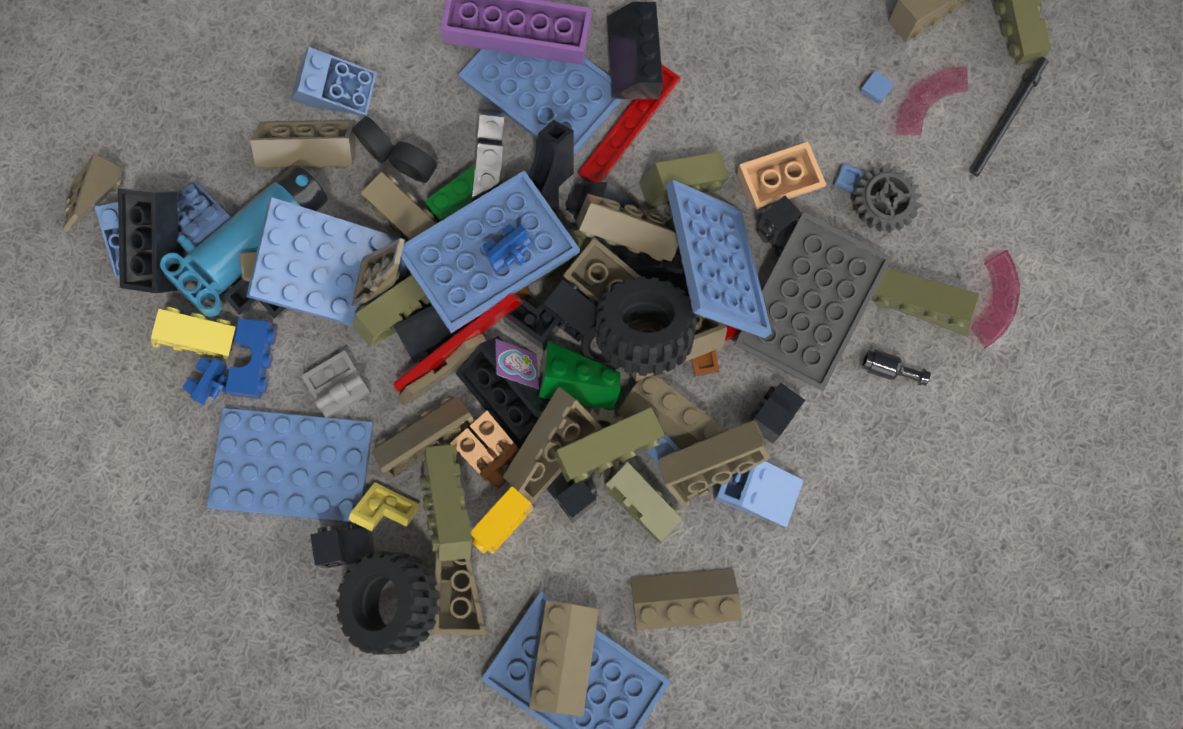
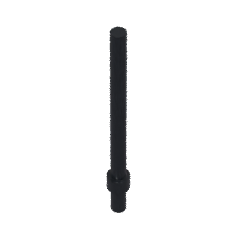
(1031, 80)

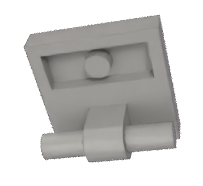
(335, 384)

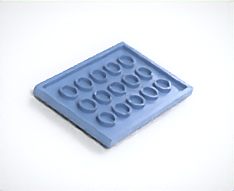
(543, 90)
(451, 258)
(717, 260)
(312, 261)
(289, 465)
(618, 689)

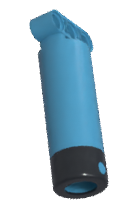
(216, 259)

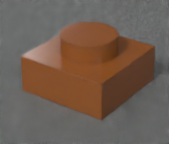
(705, 364)

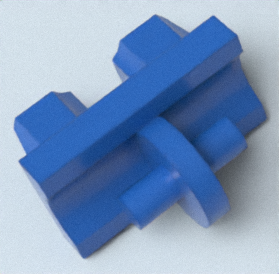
(509, 249)
(210, 383)

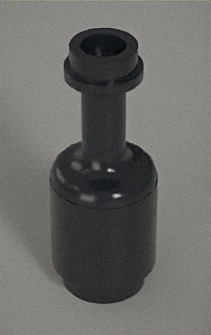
(890, 366)

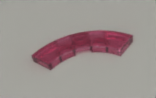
(928, 93)
(1005, 299)

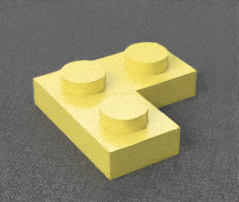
(383, 502)

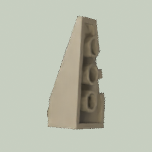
(89, 189)
(378, 272)

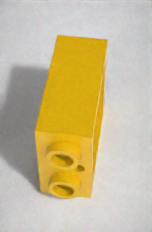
(501, 521)

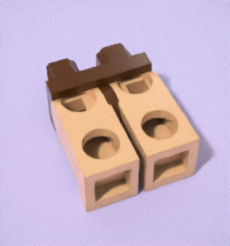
(494, 456)

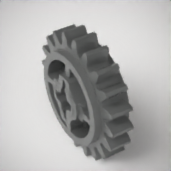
(878, 208)

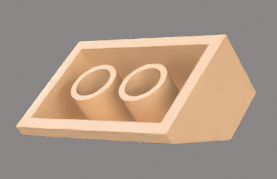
(780, 174)

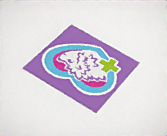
(516, 364)

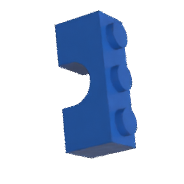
(250, 379)

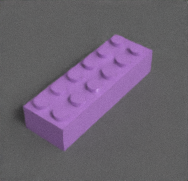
(519, 27)

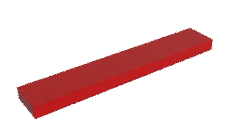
(625, 132)
(475, 328)

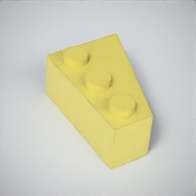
(192, 333)

